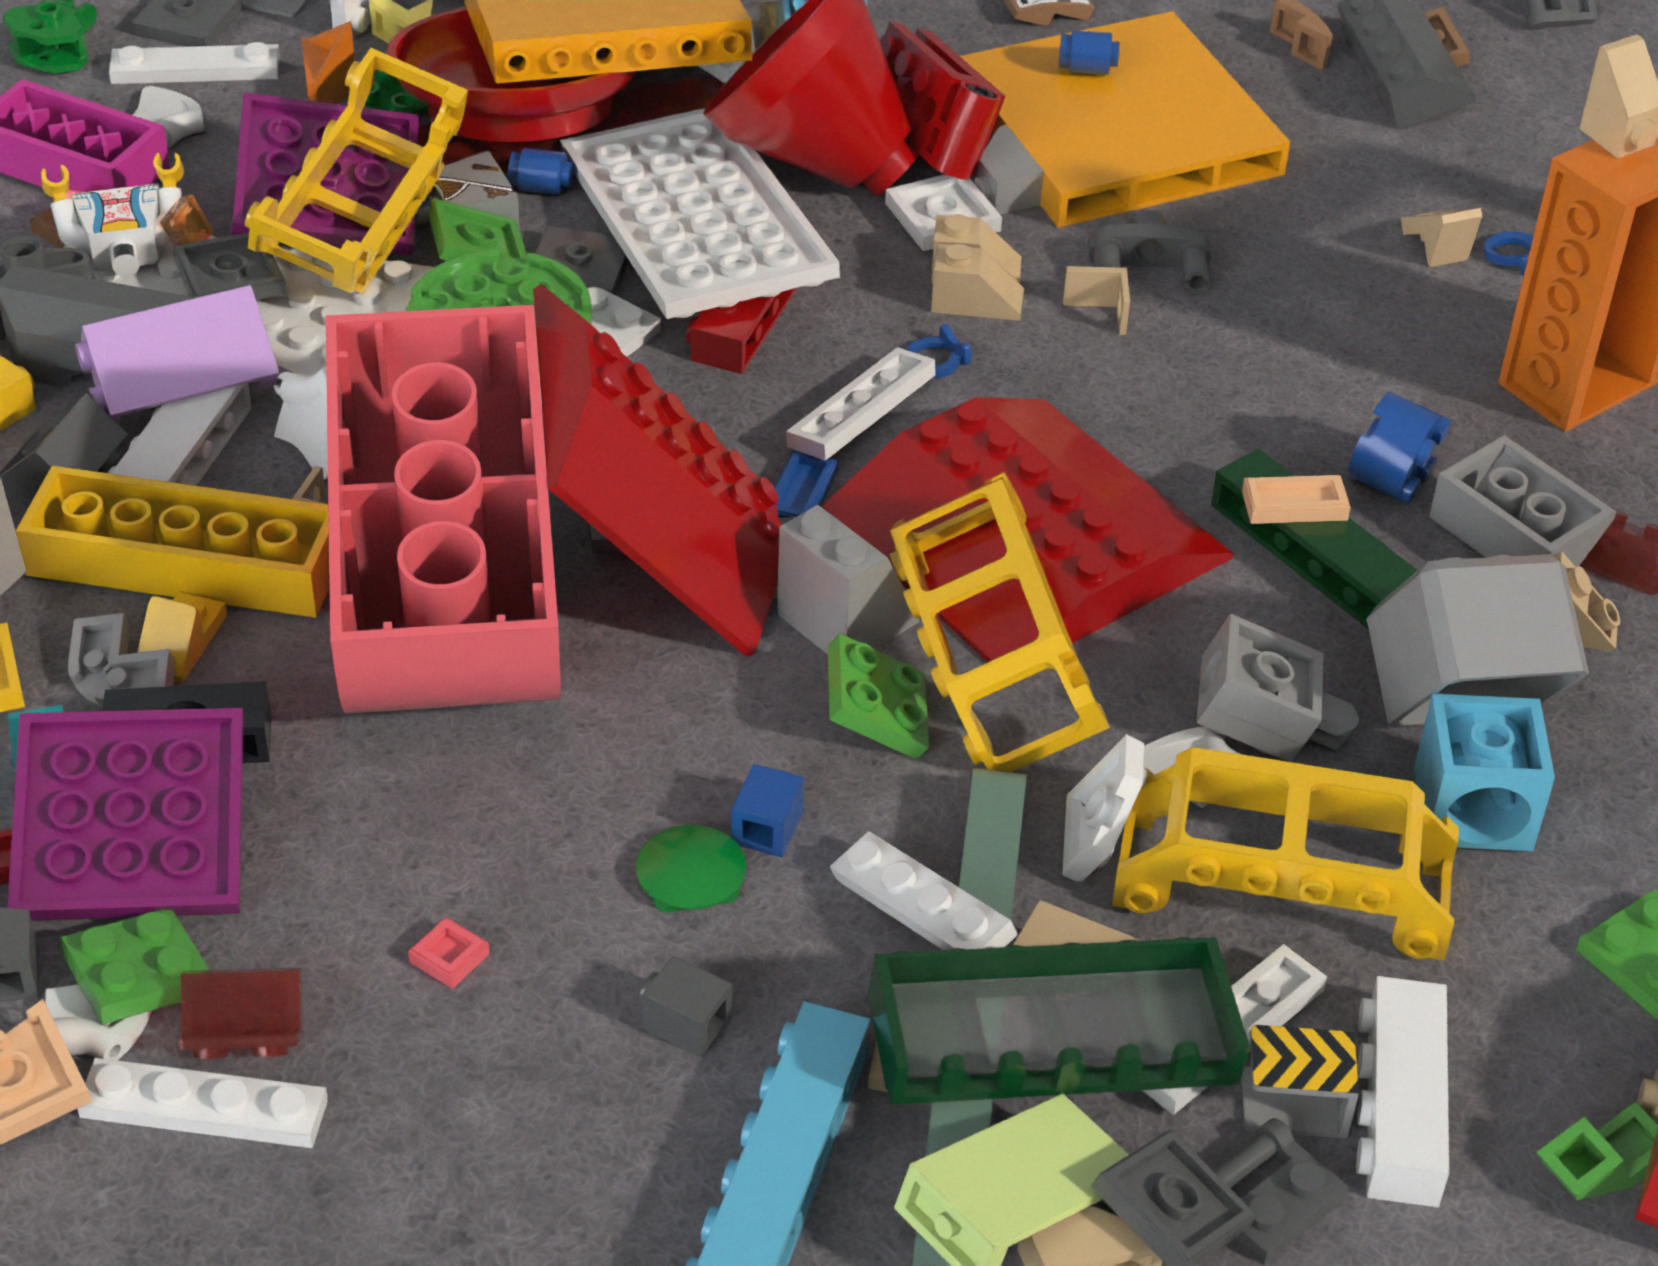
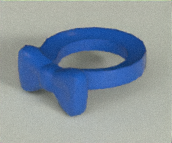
(1509, 237)
(960, 350)

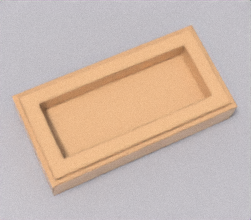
(1296, 499)

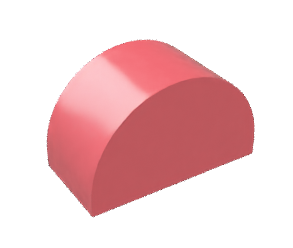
(439, 511)

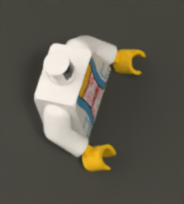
(116, 225)

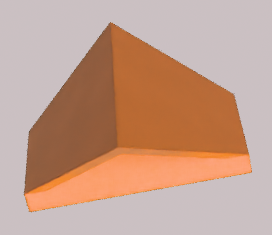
(327, 64)

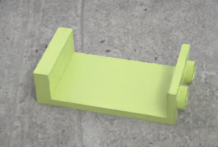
(1007, 1182)

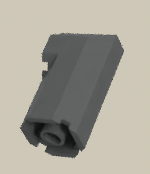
(47, 312)

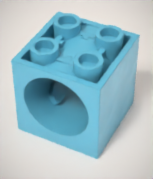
(1486, 768)

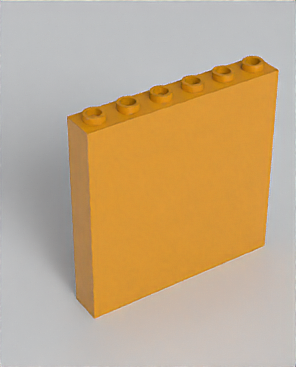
(605, 36)
(1134, 138)

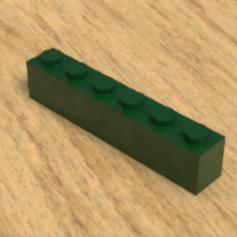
(1330, 555)

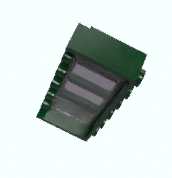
(1055, 1020)

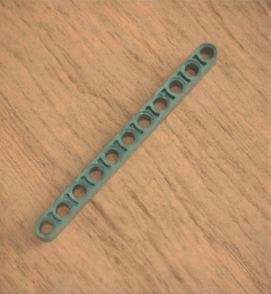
(989, 876)

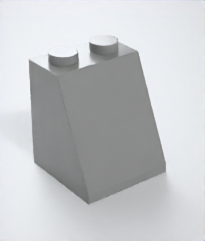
(837, 583)

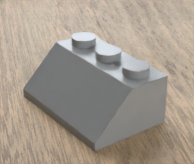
(1517, 505)

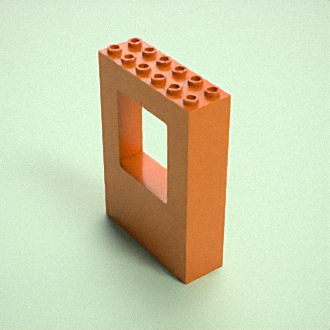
(1589, 288)

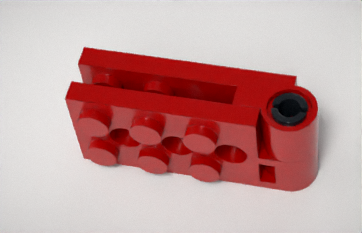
(943, 99)

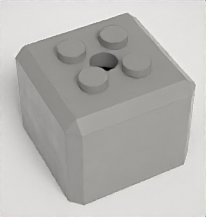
(1477, 632)

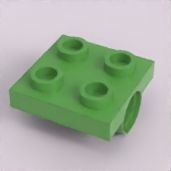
(877, 696)

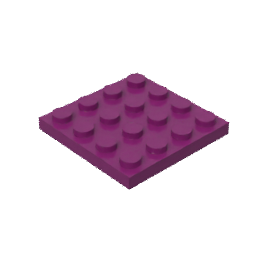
(273, 148)
(127, 813)

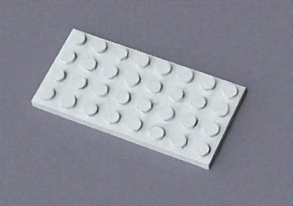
(698, 214)

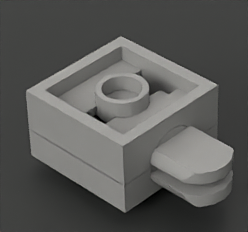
(1269, 692)

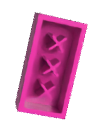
(91, 140)

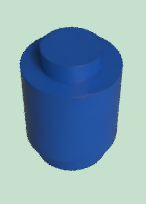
(1088, 52)
(540, 171)

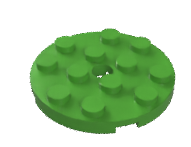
(497, 281)

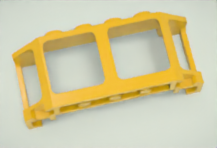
(356, 261)
(1049, 651)
(1300, 794)

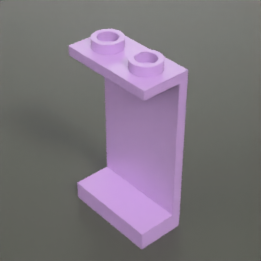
(177, 352)

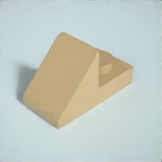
(1446, 233)

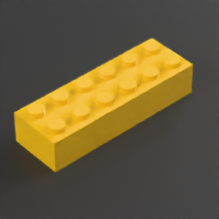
(178, 539)

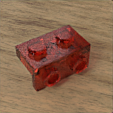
(1627, 554)
(241, 1011)

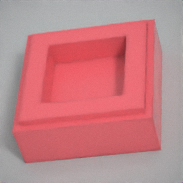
(448, 952)

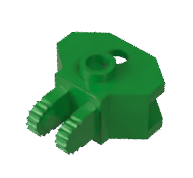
(50, 32)

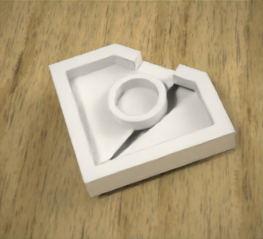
(1108, 799)

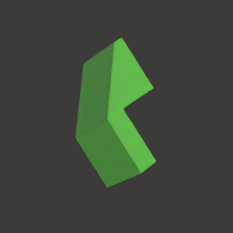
(1602, 1159)

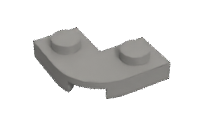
(101, 660)

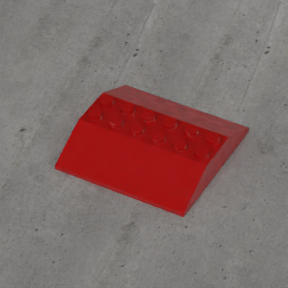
(655, 477)
(1092, 520)

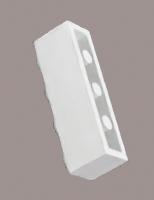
(185, 437)
(1405, 1093)

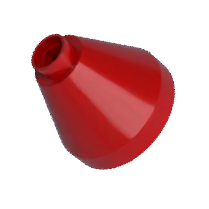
(820, 99)

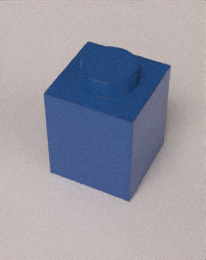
(767, 810)

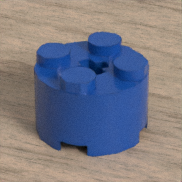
(1398, 447)

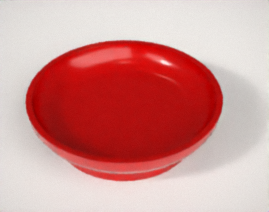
(500, 111)

